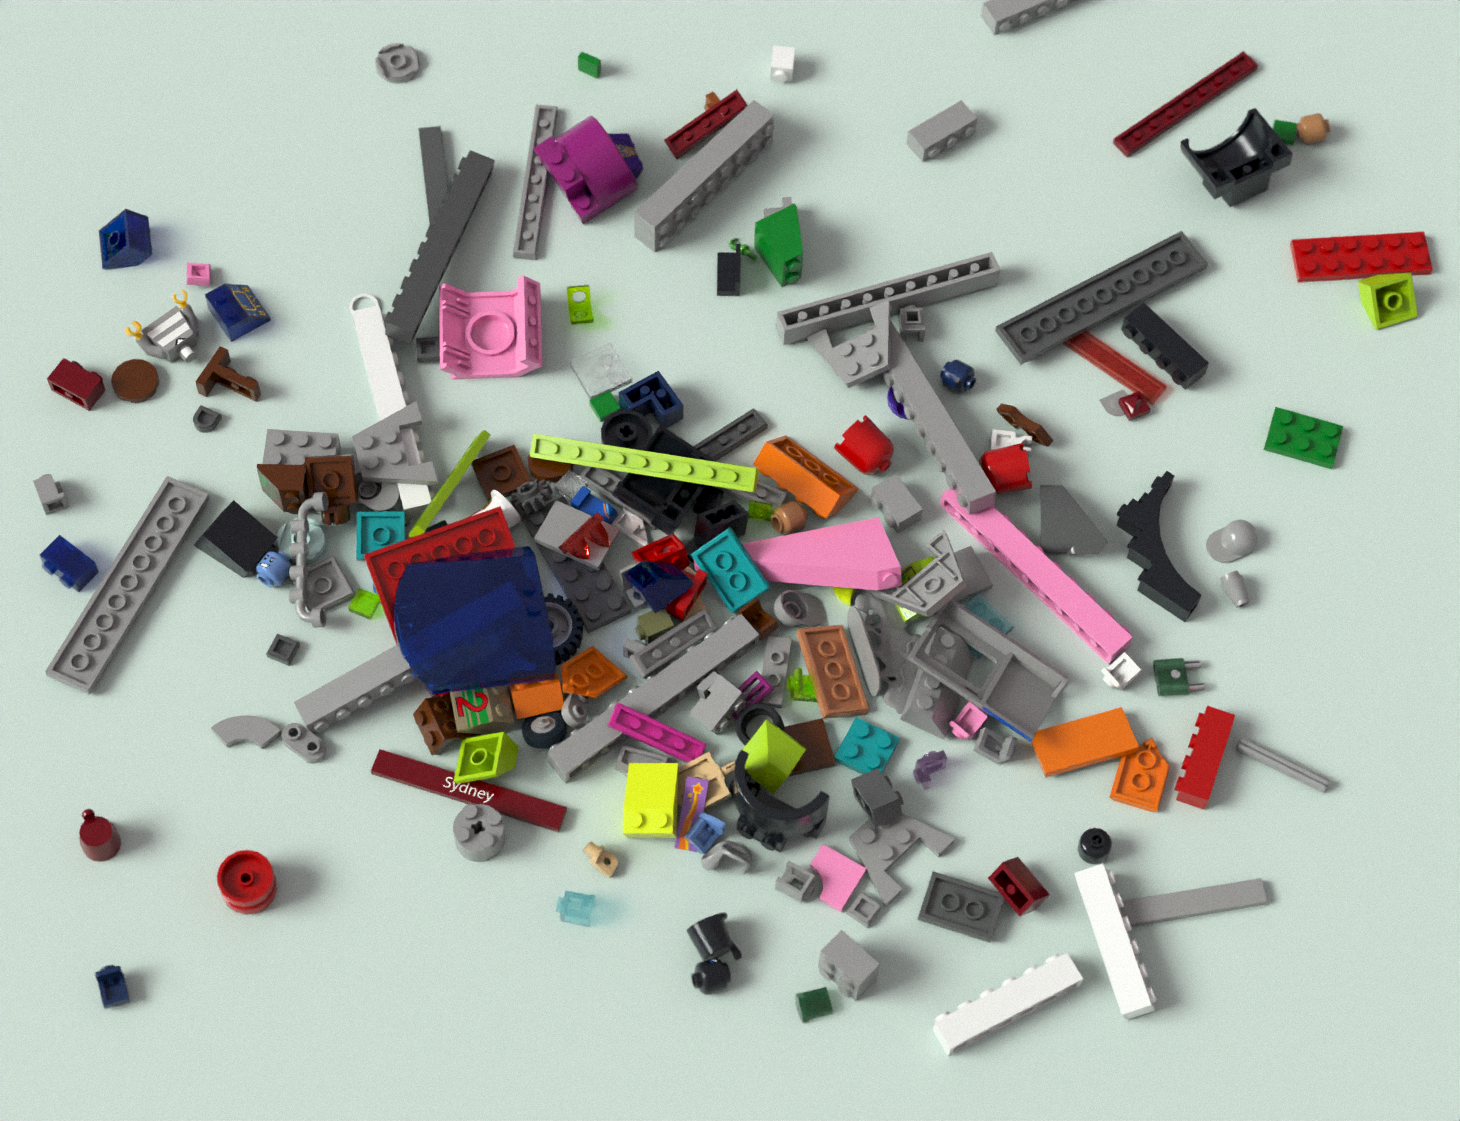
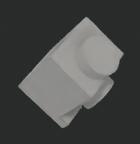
(50, 494)

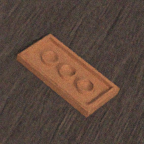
(832, 671)

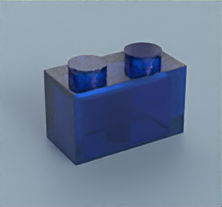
(68, 564)

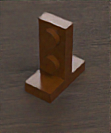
(219, 372)

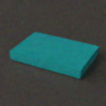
(731, 570)

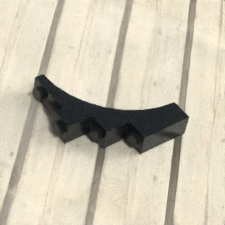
(1159, 578)

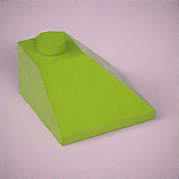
(1388, 298)
(772, 756)
(485, 757)

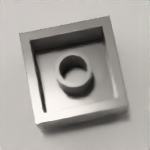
(848, 966)

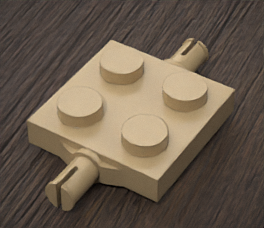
(706, 768)

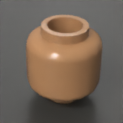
(1313, 128)
(789, 518)

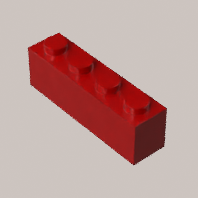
(1205, 757)

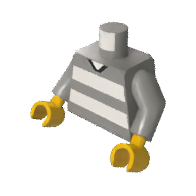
(169, 335)

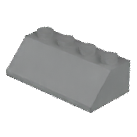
(930, 701)

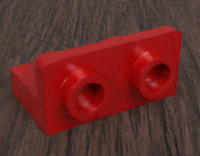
(664, 550)

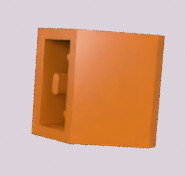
(536, 697)

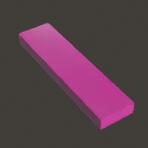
(655, 733)

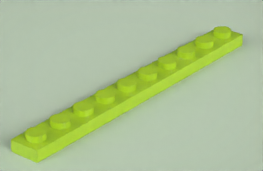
(644, 462)

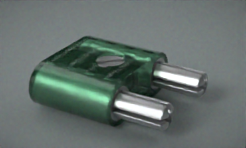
(1172, 676)

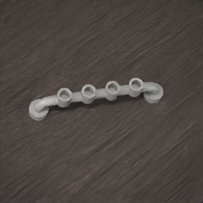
(300, 550)

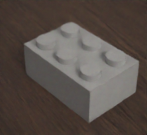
(293, 446)

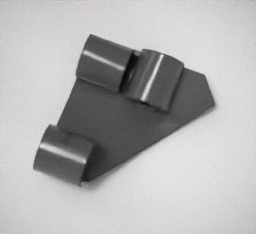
(1066, 525)

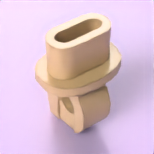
(597, 857)

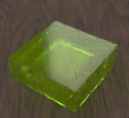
(364, 604)

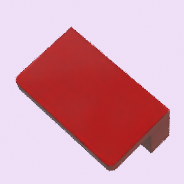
(682, 604)

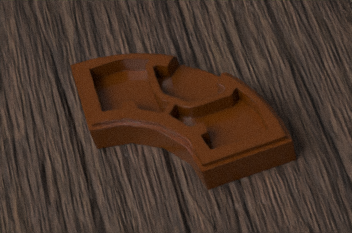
(1017, 419)

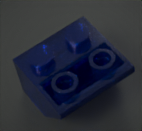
(657, 583)

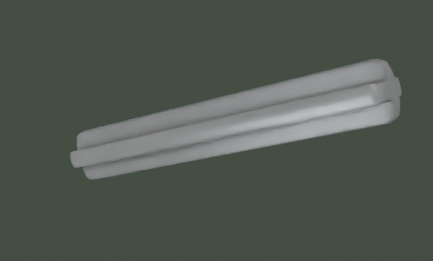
(1282, 764)

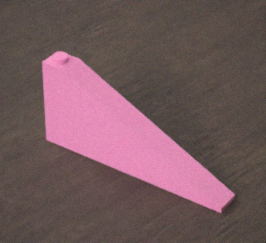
(833, 556)

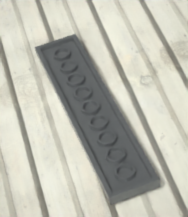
(1101, 297)

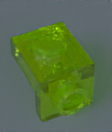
(801, 687)

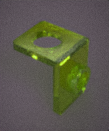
(580, 311)
(760, 510)

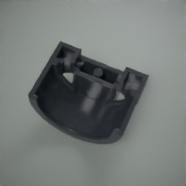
(1242, 162)
(662, 499)
(770, 818)

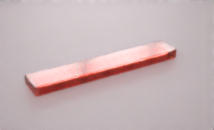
(1116, 366)

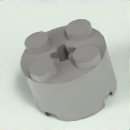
(491, 832)

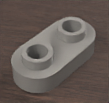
(575, 709)
(302, 742)

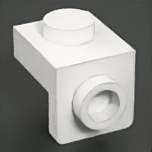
(1121, 672)

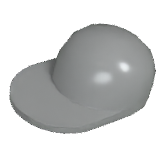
(376, 495)
(1232, 541)
(798, 608)

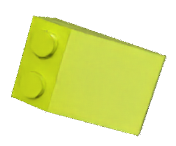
(651, 800)

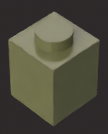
(652, 625)

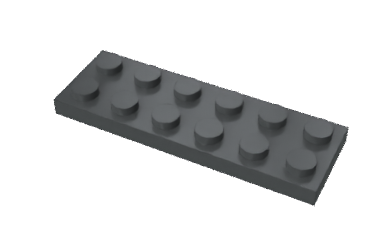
(587, 588)

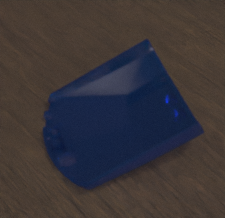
(474, 621)

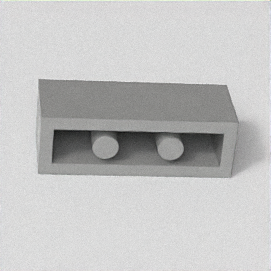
(942, 131)

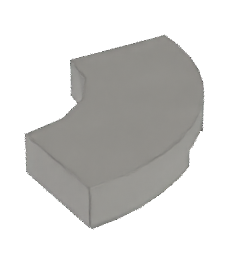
(246, 729)

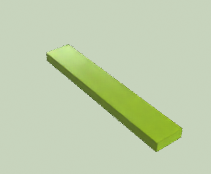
(449, 484)

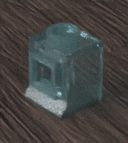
(573, 916)

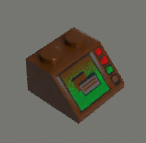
(284, 485)

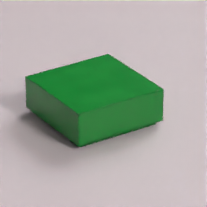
(589, 64)
(1285, 131)
(604, 405)

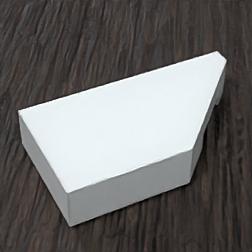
(631, 527)

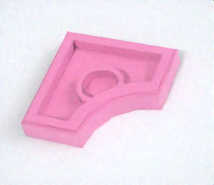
(838, 876)

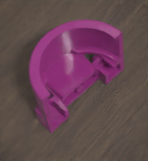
(587, 158)

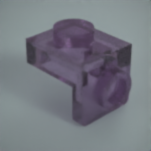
(930, 763)

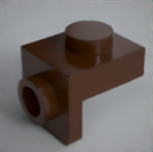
(758, 618)

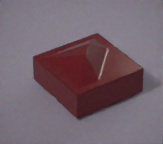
(1134, 405)

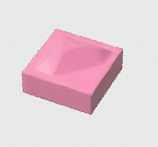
(198, 274)

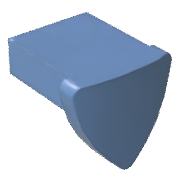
(705, 832)

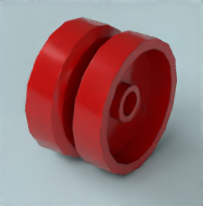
(247, 882)

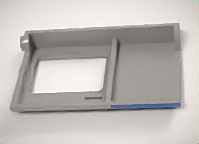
(1020, 683)

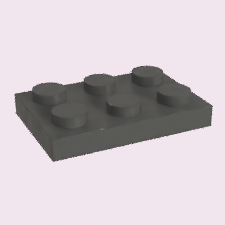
(961, 907)

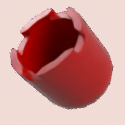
(866, 447)
(1007, 468)

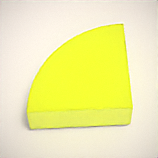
(844, 594)

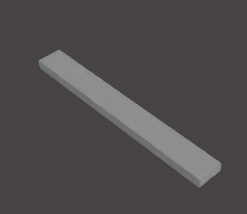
(534, 186)

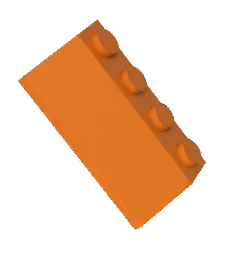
(804, 476)

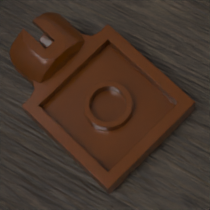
(338, 479)

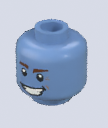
(273, 568)

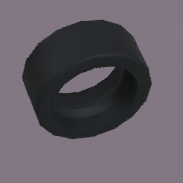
(752, 711)

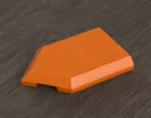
(590, 674)
(1141, 778)

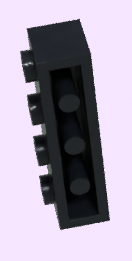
(1164, 346)

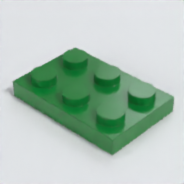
(1303, 438)

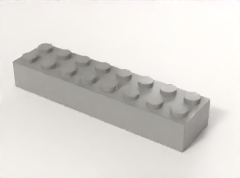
(704, 176)

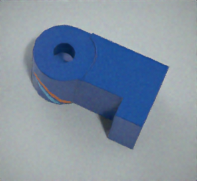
(590, 505)

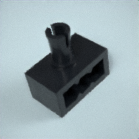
(715, 521)

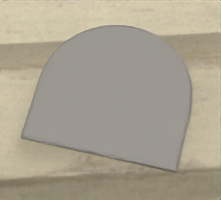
(1111, 403)

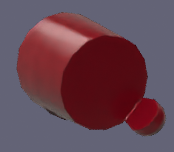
(98, 837)

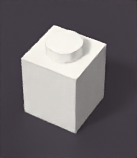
(782, 64)

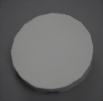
(397, 63)

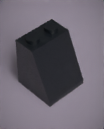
(237, 540)

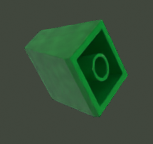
(780, 244)

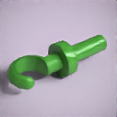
(744, 249)

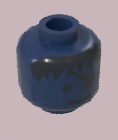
(958, 376)

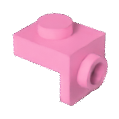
(968, 722)

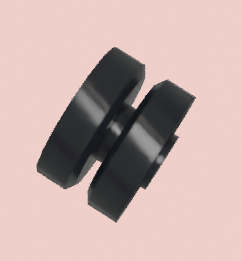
(626, 430)

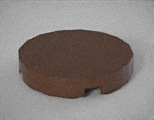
(135, 380)
(548, 469)

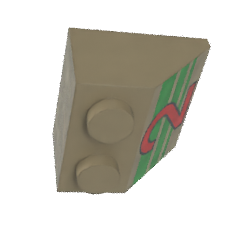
(482, 710)

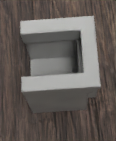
(911, 320)
(796, 873)

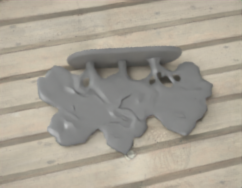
(893, 652)

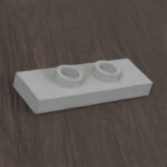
(775, 668)

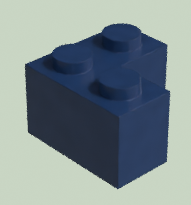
(654, 397)

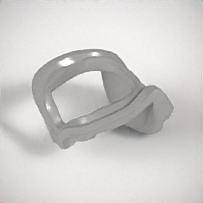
(712, 857)

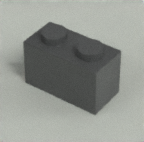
(877, 797)

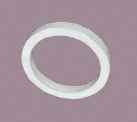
(362, 296)

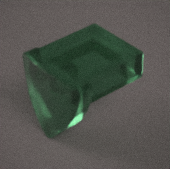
(813, 1004)

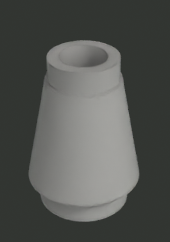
(1235, 588)

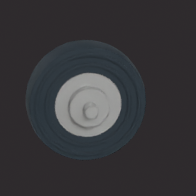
(544, 730)

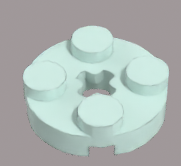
(315, 540)

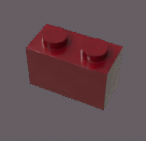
(76, 384)
(1018, 886)

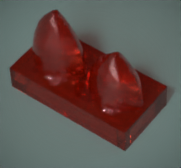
(593, 531)

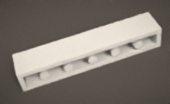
(1115, 942)
(1007, 1003)

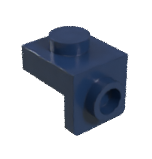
(112, 986)

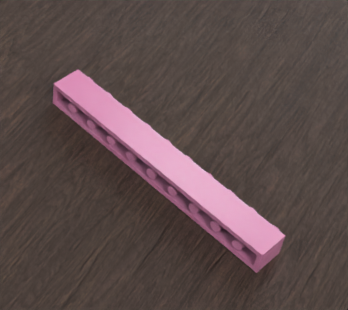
(1043, 578)

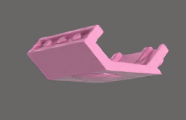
(490, 331)

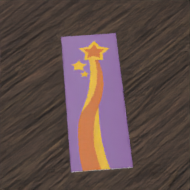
(692, 807)

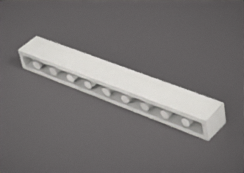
(390, 398)

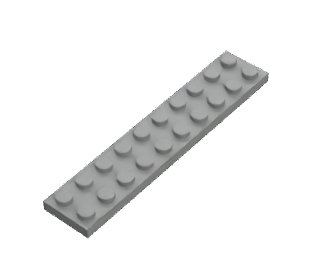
(127, 585)

